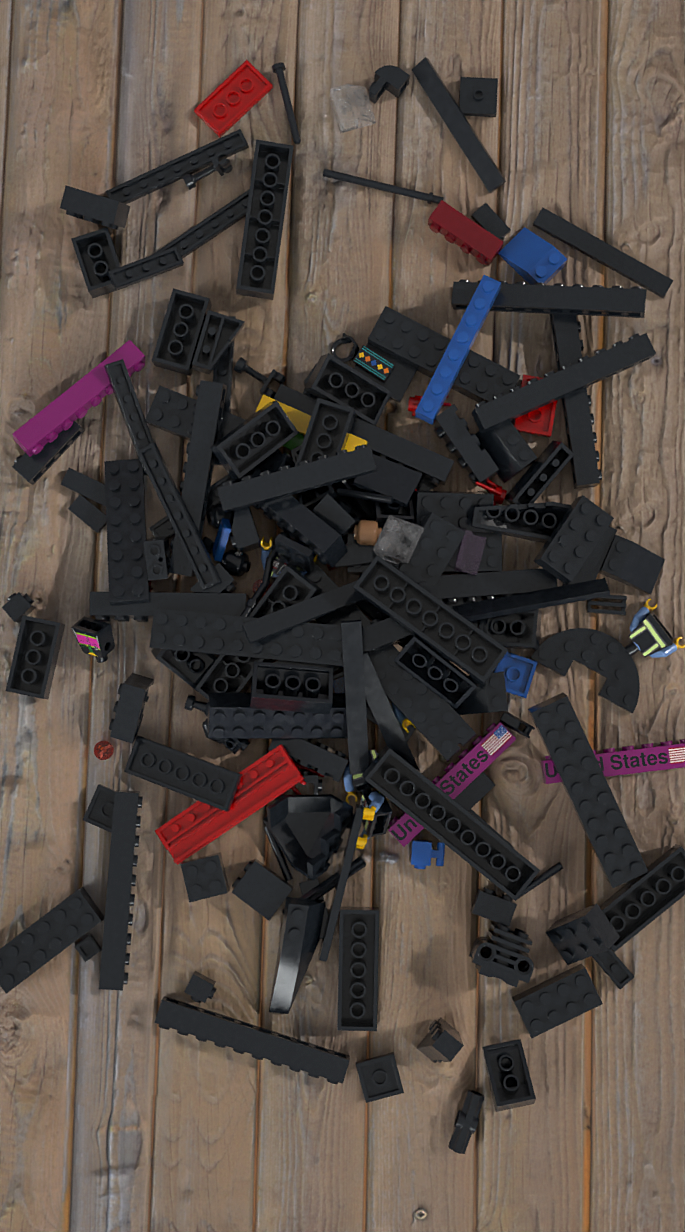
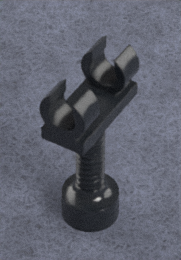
(191, 180)
(242, 366)

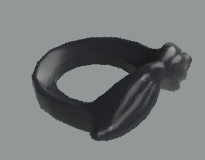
(344, 340)

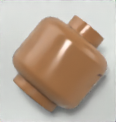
(367, 532)

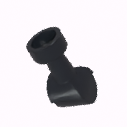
(192, 703)

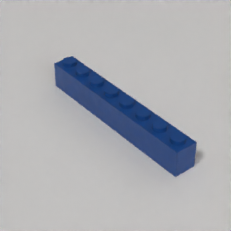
(458, 349)

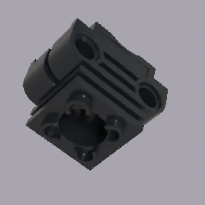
(504, 953)

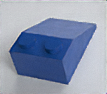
(533, 257)

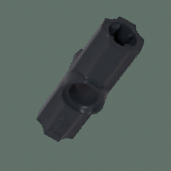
(466, 1121)

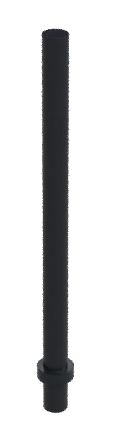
(383, 186)

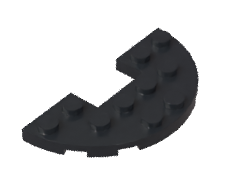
(598, 653)

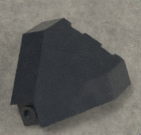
(309, 829)

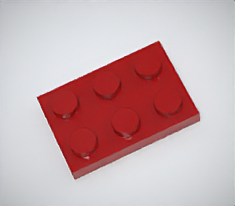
(538, 421)

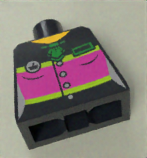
(94, 637)

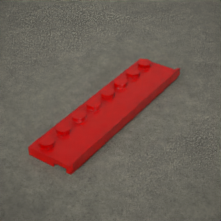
(205, 823)

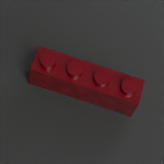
(465, 233)

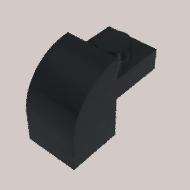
(390, 79)

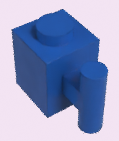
(422, 853)

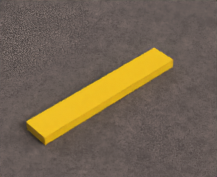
(301, 422)

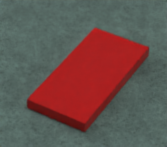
(233, 98)

